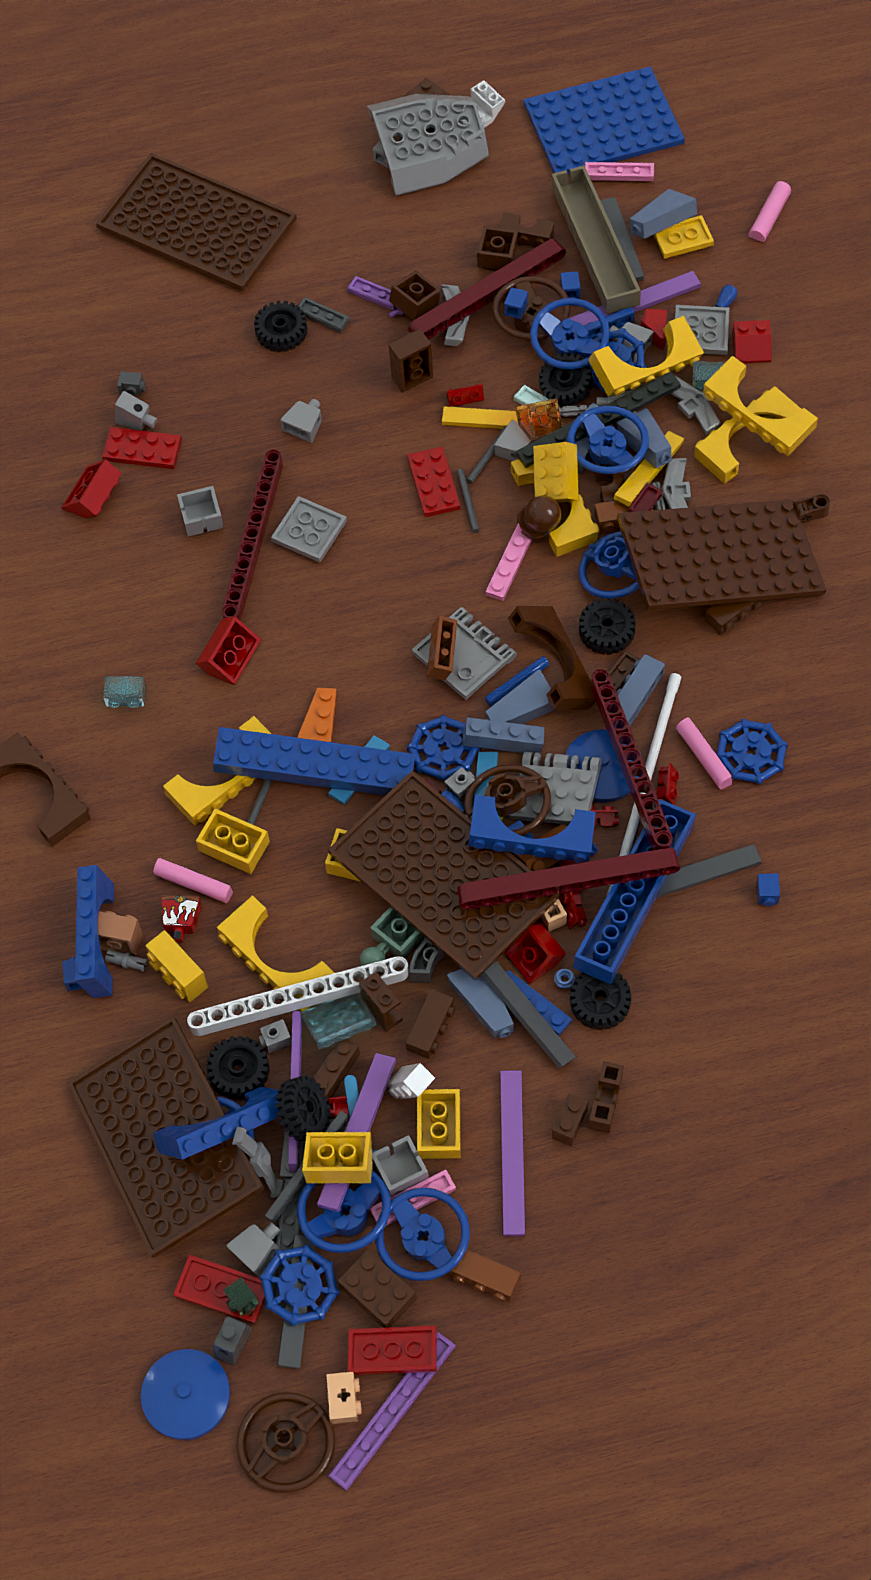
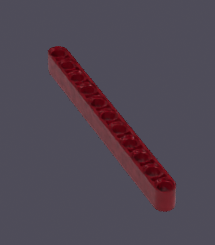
(486, 289)
(268, 482)
(630, 768)
(568, 878)

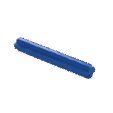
(512, 683)

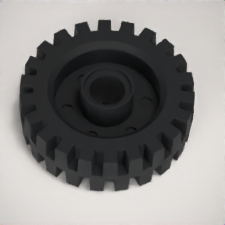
(280, 326)
(568, 391)
(602, 638)
(595, 1012)
(232, 1053)
(302, 1107)

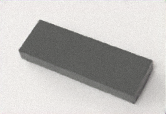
(324, 315)

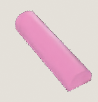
(770, 211)
(704, 753)
(193, 880)

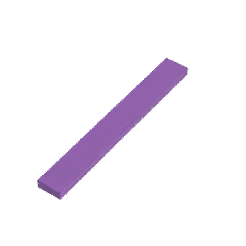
(652, 295)
(296, 1056)
(361, 1120)
(512, 1154)
(386, 1419)

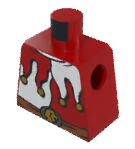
(180, 915)

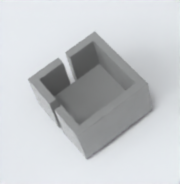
(200, 511)
(400, 1169)

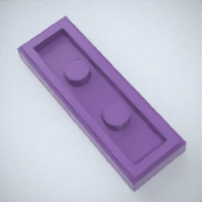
(371, 292)

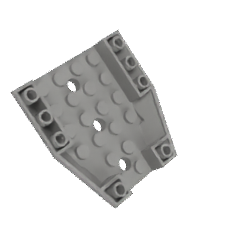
(425, 157)

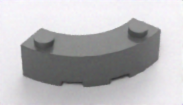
(424, 962)

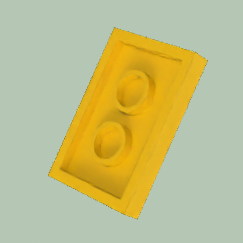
(684, 237)

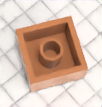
(119, 933)

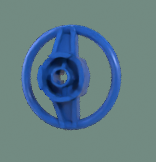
(568, 329)
(607, 443)
(612, 560)
(332, 1222)
(416, 1225)

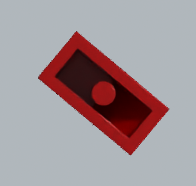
(655, 321)

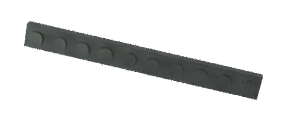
(632, 401)

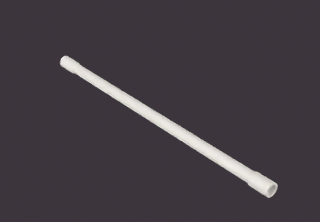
(671, 690)

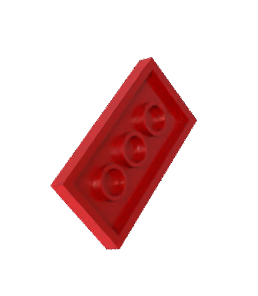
(142, 448)
(433, 482)
(204, 1283)
(392, 1350)

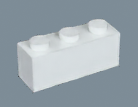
(409, 1081)

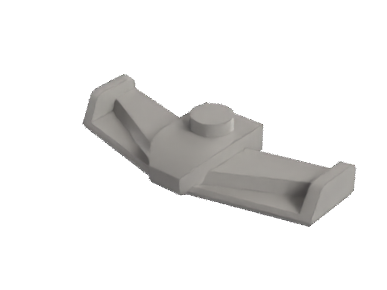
(456, 332)
(695, 404)
(674, 489)
(259, 1160)

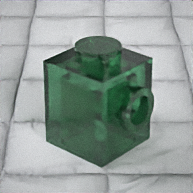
(240, 1298)

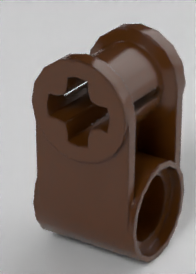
(811, 507)

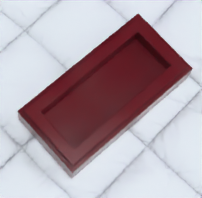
(646, 499)

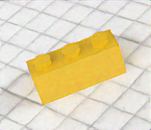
(338, 1157)

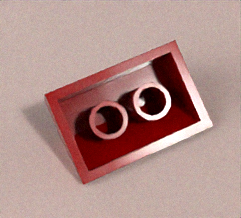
(92, 489)
(228, 650)

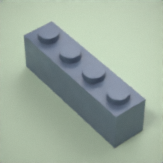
(639, 686)
(502, 736)

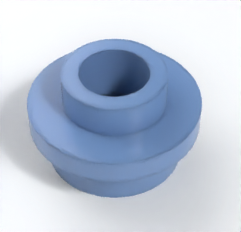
(564, 973)

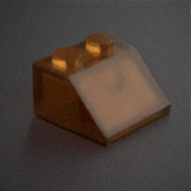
(539, 418)

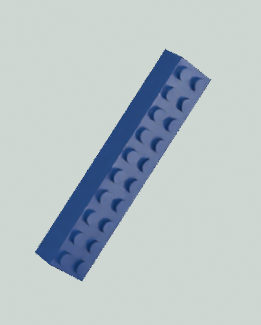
(310, 761)
(628, 906)

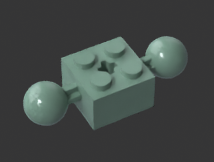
(393, 936)

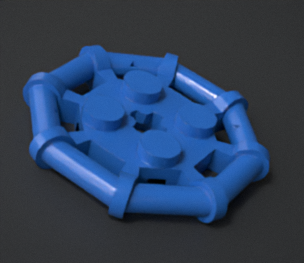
(622, 351)
(754, 741)
(432, 745)
(310, 1292)

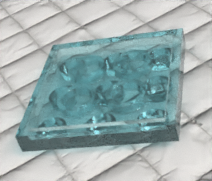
(338, 1019)

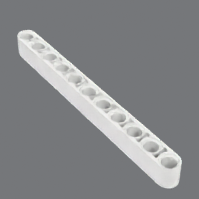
(287, 994)

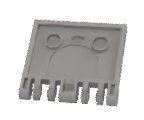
(473, 655)
(568, 787)

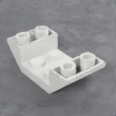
(487, 103)

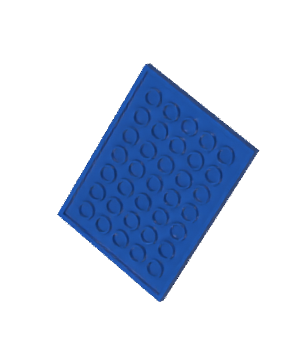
(604, 120)

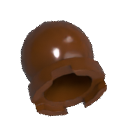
(539, 517)

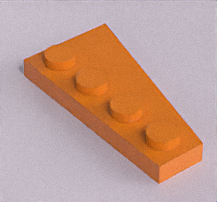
(320, 716)

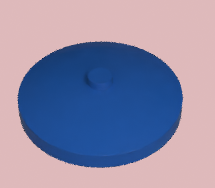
(611, 780)
(185, 1394)

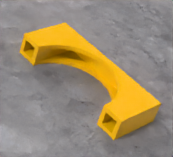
(619, 376)
(782, 433)
(715, 450)
(576, 530)
(200, 801)
(240, 933)

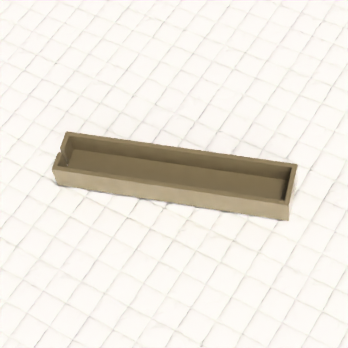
(596, 240)

